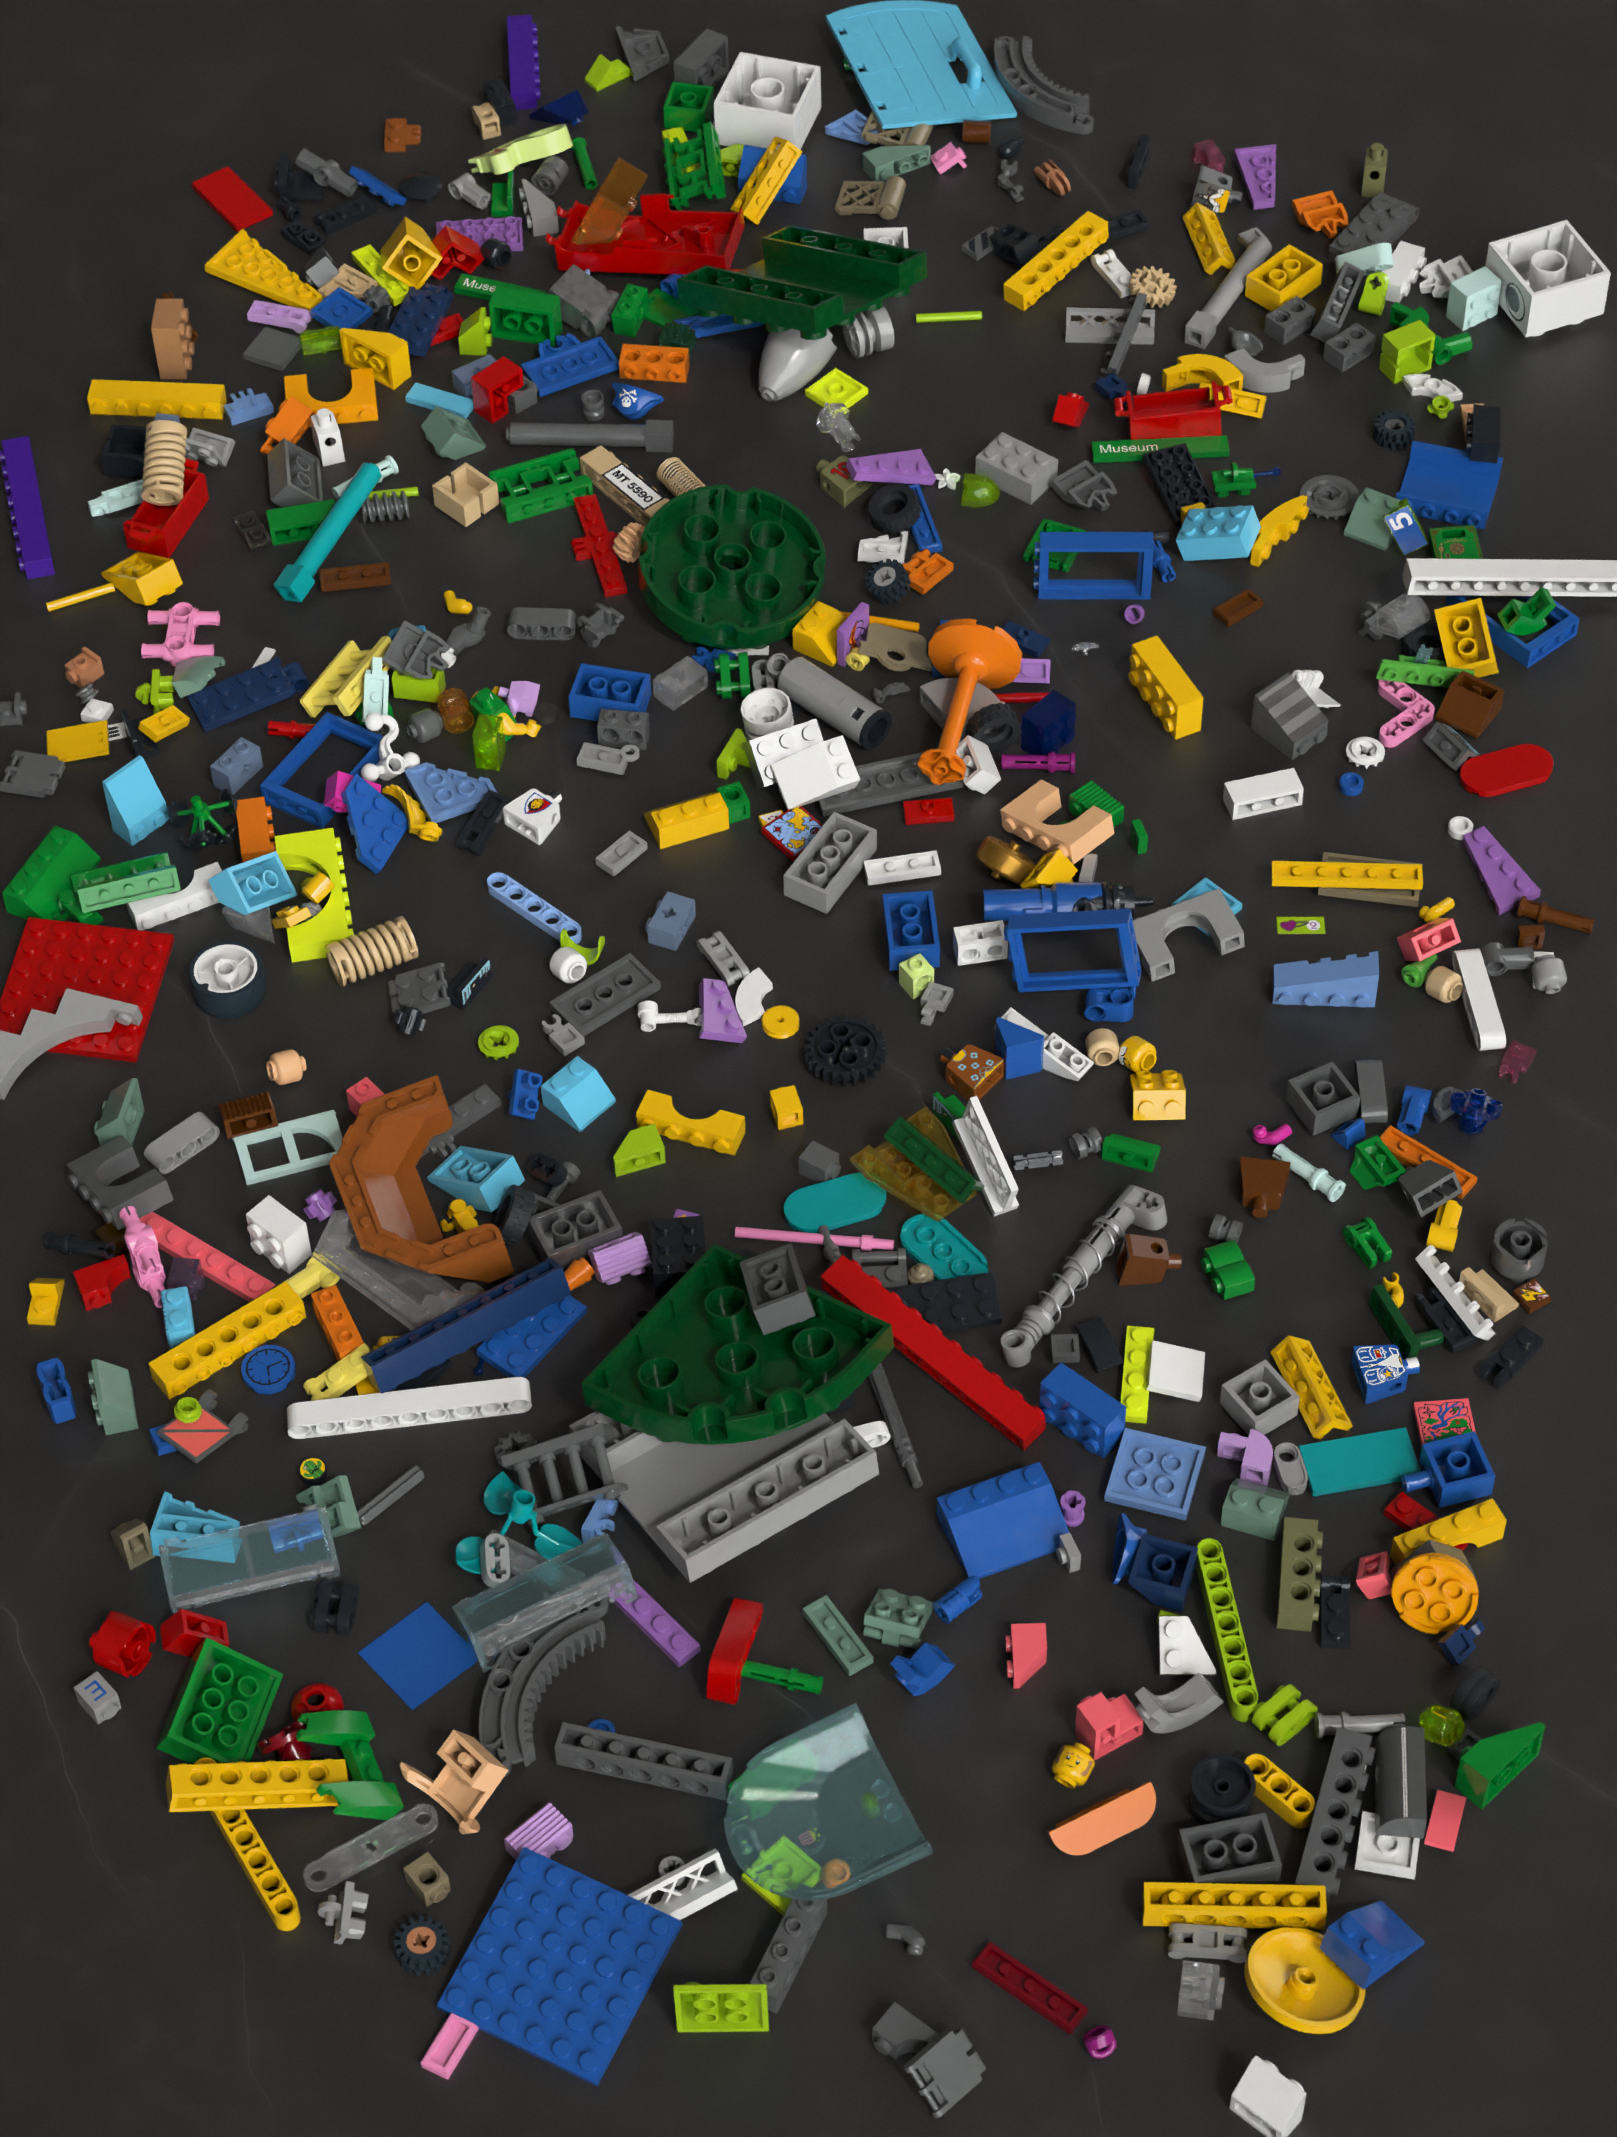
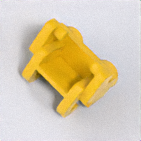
(462, 1217)

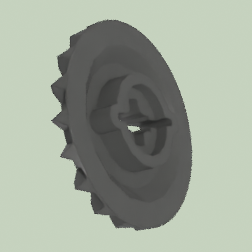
(1337, 488)

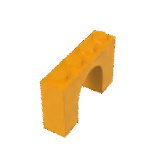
(357, 406)

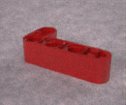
(732, 1650)

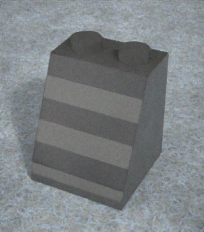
(1288, 717)

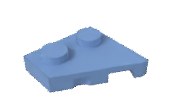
(849, 127)

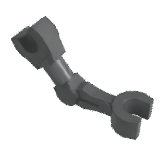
(1004, 182)

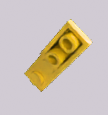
(1278, 525)

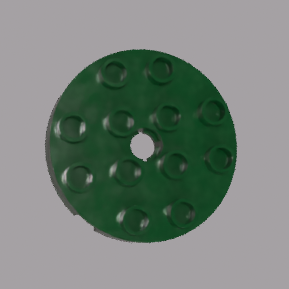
(733, 528)

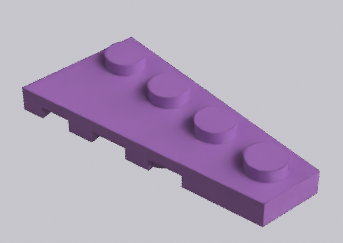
(1258, 174)
(895, 467)

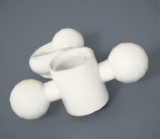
(370, 771)

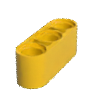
(1281, 1803)

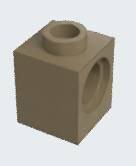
(422, 1870)

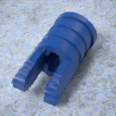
(958, 1599)

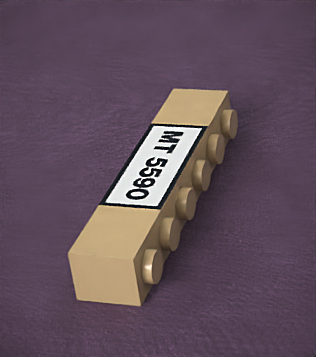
(621, 484)

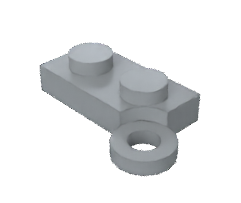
(606, 758)

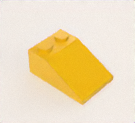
(377, 350)
(144, 577)

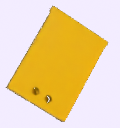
(78, 741)

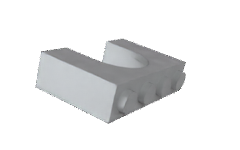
(1205, 911)

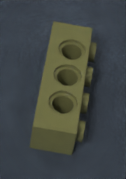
(1291, 1612)

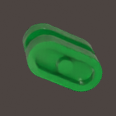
(723, 666)

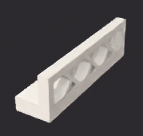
(696, 1894)

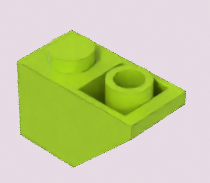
(474, 334)

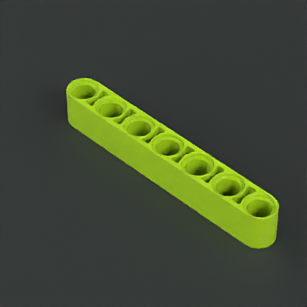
(1226, 1640)

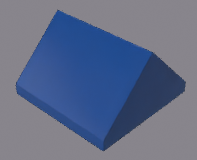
(1019, 1048)

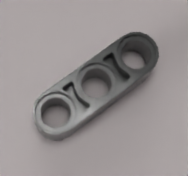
(542, 623)
(1371, 1089)

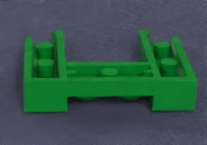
(367, 1793)

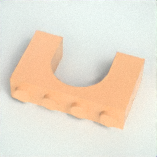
(1075, 839)

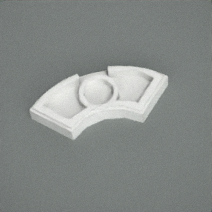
(1424, 385)
(750, 995)

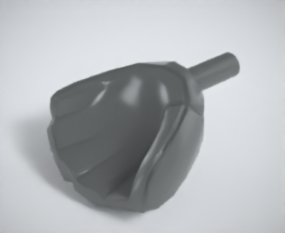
(1246, 340)

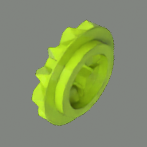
(498, 1034)

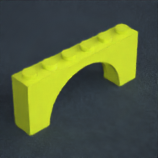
(314, 853)

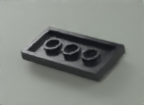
(954, 1302)

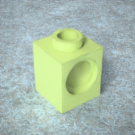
(915, 975)

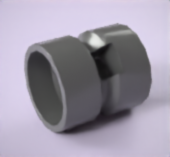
(550, 175)

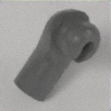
(909, 1935)

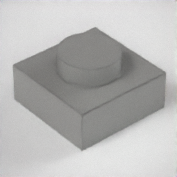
(1068, 1553)

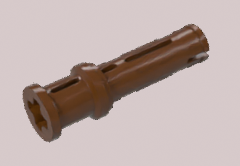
(1542, 912)

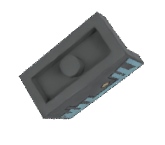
(1449, 745)

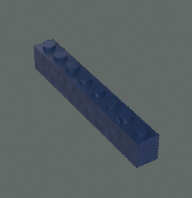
(466, 1325)

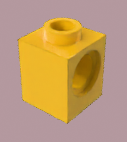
(786, 1107)

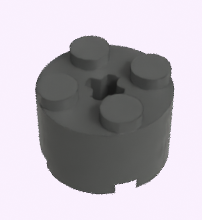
(1519, 1249)

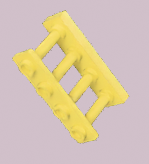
(343, 679)

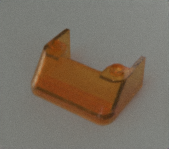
(611, 205)

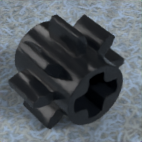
(409, 1020)

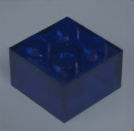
(1048, 725)

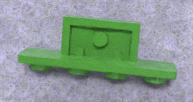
(1407, 671)

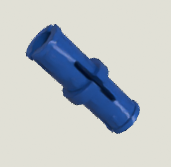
(1162, 562)

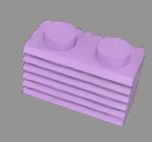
(619, 1258)
(541, 1833)

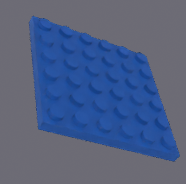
(560, 1965)

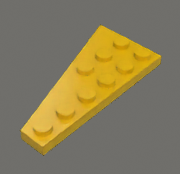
(262, 272)

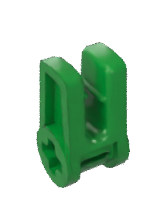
(1363, 1236)

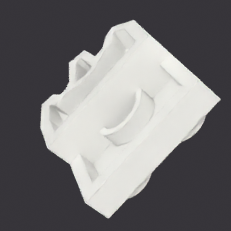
(1441, 274)

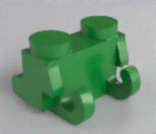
(72, 909)

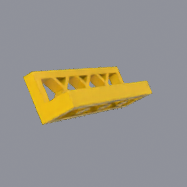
(767, 180)
(1208, 238)
(1309, 1380)

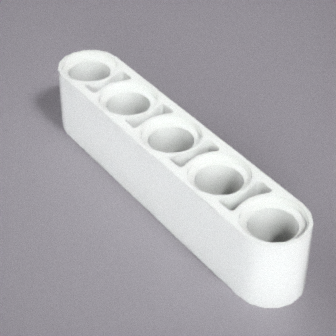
(1479, 1000)

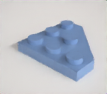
(446, 792)

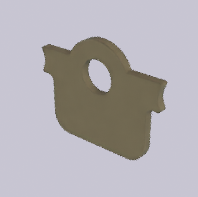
(884, 639)

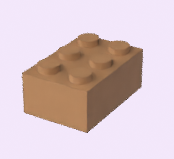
(172, 338)

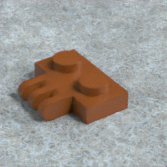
(400, 134)

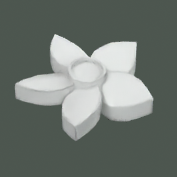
(947, 479)

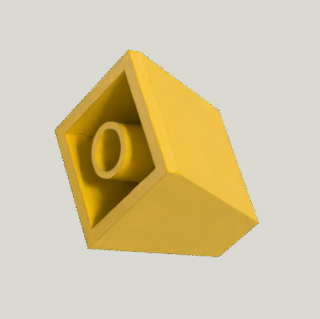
(410, 254)

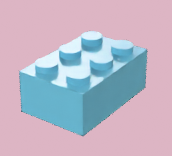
(1218, 533)

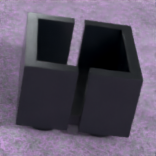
(124, 451)

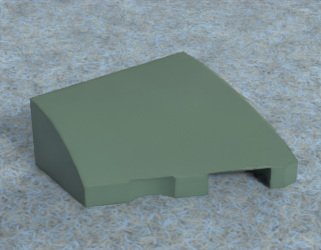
(194, 673)
(339, 1504)

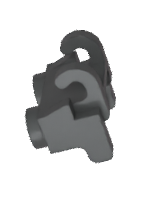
(599, 624)

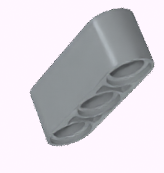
(181, 1142)

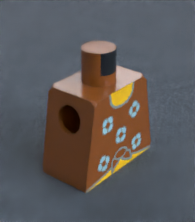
(972, 1070)

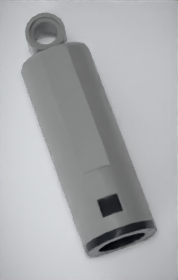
(831, 700)

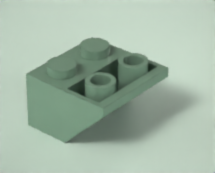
(112, 1397)

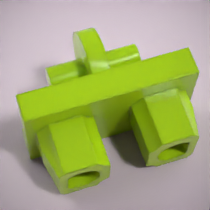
(154, 692)

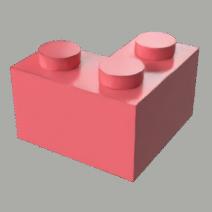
(1106, 1723)

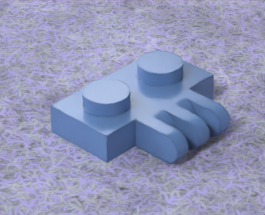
(247, 407)

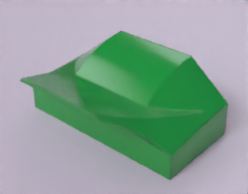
(1375, 1164)

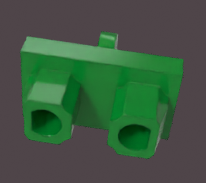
(1233, 479)

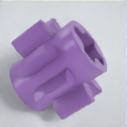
(320, 1205)

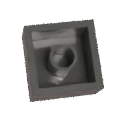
(1322, 1098)

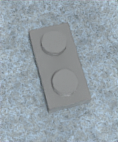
(621, 853)

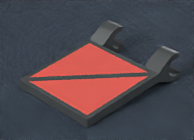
(205, 1434)

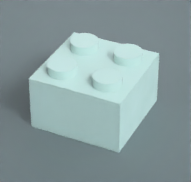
(1473, 298)

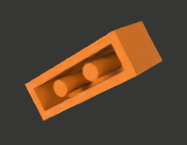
(254, 828)

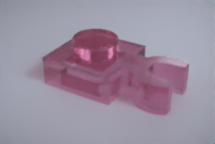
(1517, 1059)

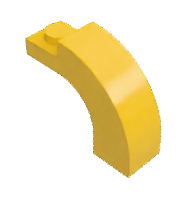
(1201, 368)

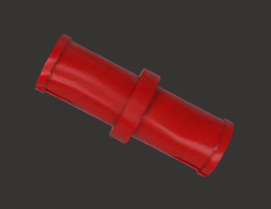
(289, 729)

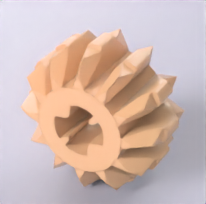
(628, 542)

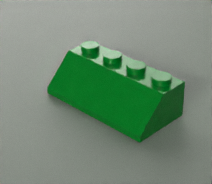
(47, 874)

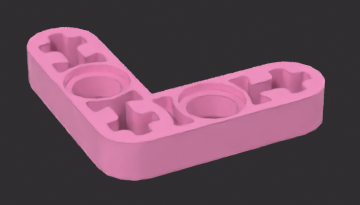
(1409, 713)

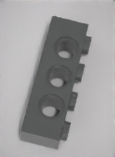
(1337, 302)
(789, 1949)

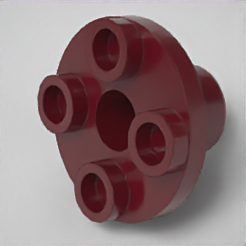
(287, 1744)

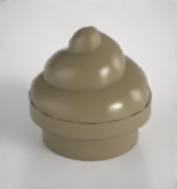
(920, 1273)

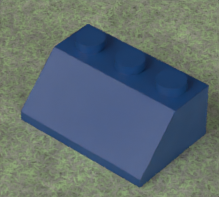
(793, 187)

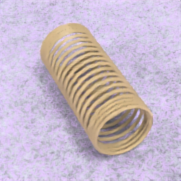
(672, 480)

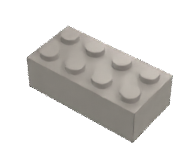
(830, 862)

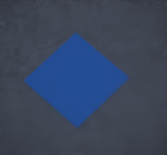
(419, 1655)

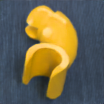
(1394, 1288)

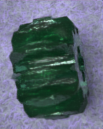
(677, 335)

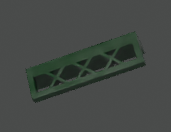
(932, 1160)

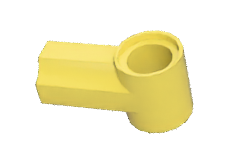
(312, 1278)

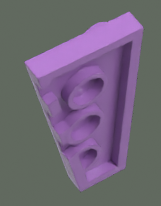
(1499, 871)

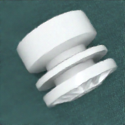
(766, 712)

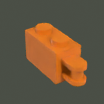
(288, 424)

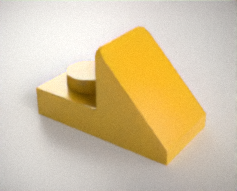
(45, 1300)

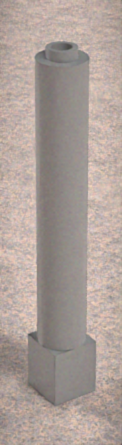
(1203, 323)

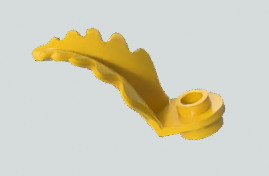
(416, 817)

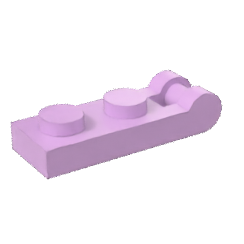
(279, 315)

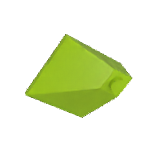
(721, 2007)

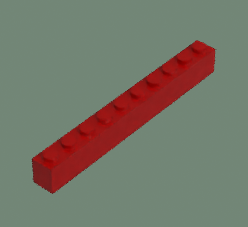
(936, 1354)

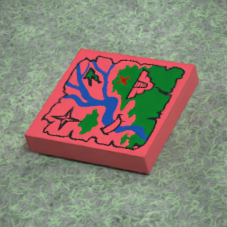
(1442, 1419)

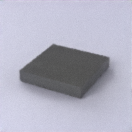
(273, 349)

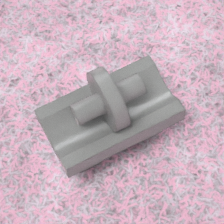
(345, 1925)

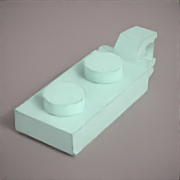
(117, 499)
(375, 689)

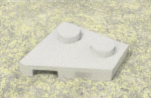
(1181, 1648)

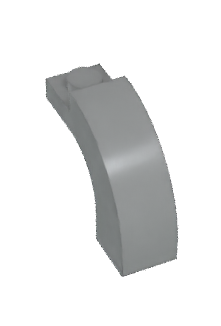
(1266, 376)
(1178, 1708)

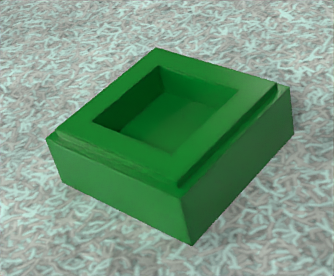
(1139, 836)

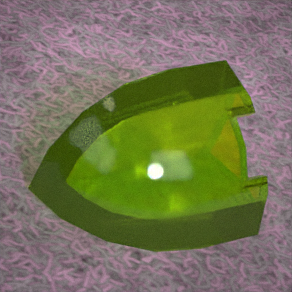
(979, 491)

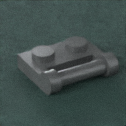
(890, 1275)

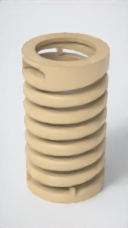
(164, 462)
(375, 957)

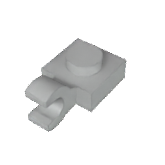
(935, 999)

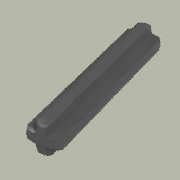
(390, 1494)

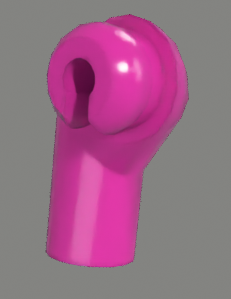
(1263, 1136)

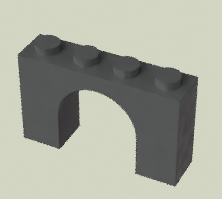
(107, 1163)

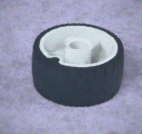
(227, 980)

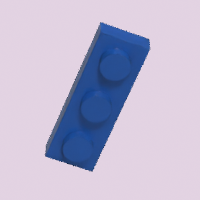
(377, 187)

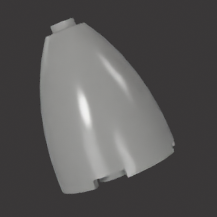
(791, 362)

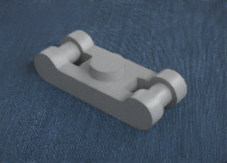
(723, 958)
(1207, 1942)

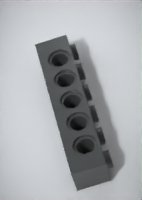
(1347, 1747)
(644, 1761)

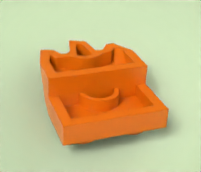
(1321, 212)

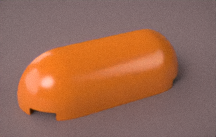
(1105, 1821)

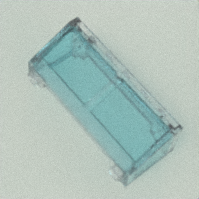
(249, 1559)
(543, 1597)

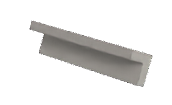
(1103, 332)

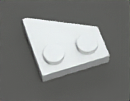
(883, 548)

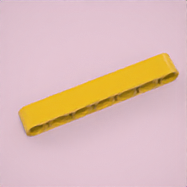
(255, 1854)

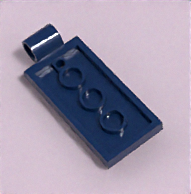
(421, 316)
(247, 693)

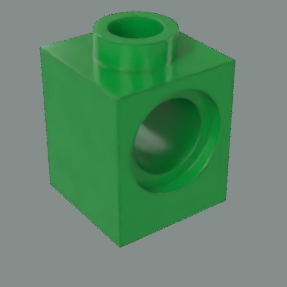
(736, 801)

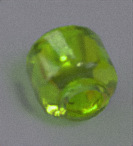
(1442, 1725)

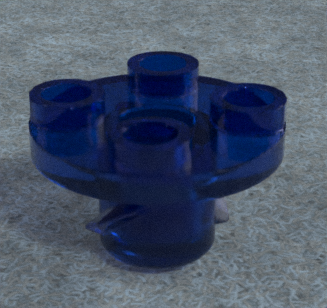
(1475, 1110)

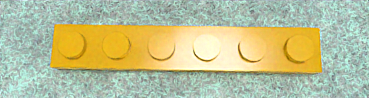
(1347, 875)

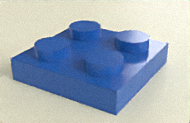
(341, 310)

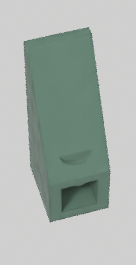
(895, 160)

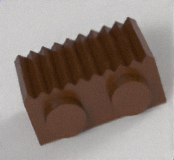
(248, 1115)

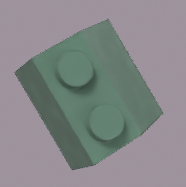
(451, 434)
(1367, 519)
(121, 1113)
(1254, 1509)

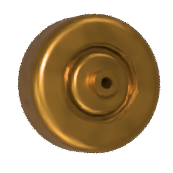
(1004, 859)

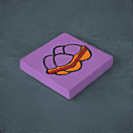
(851, 632)

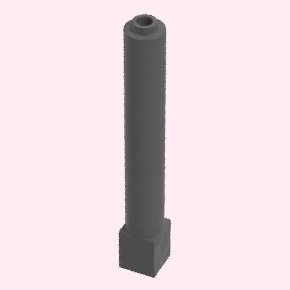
(654, 435)

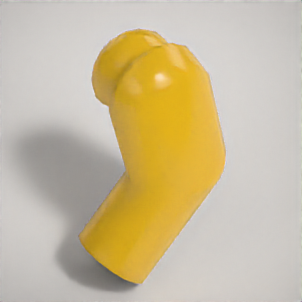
(455, 605)
(1437, 910)

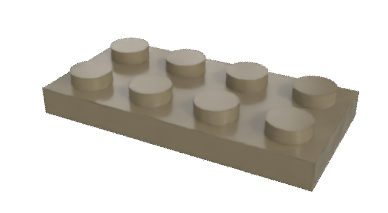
(1403, 897)

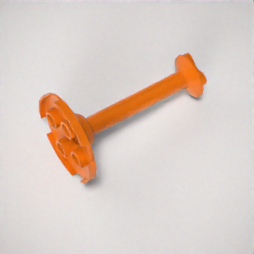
(973, 656)

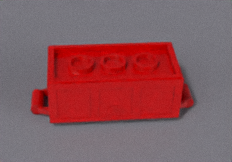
(1174, 412)
(161, 528)

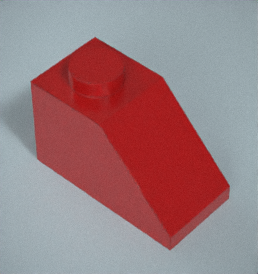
(188, 1629)

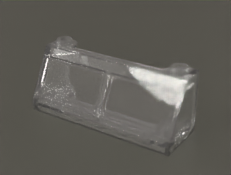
(398, 1289)

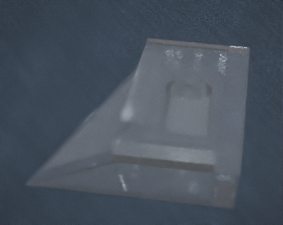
(255, 924)

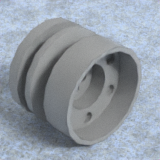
(869, 332)

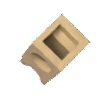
(487, 120)

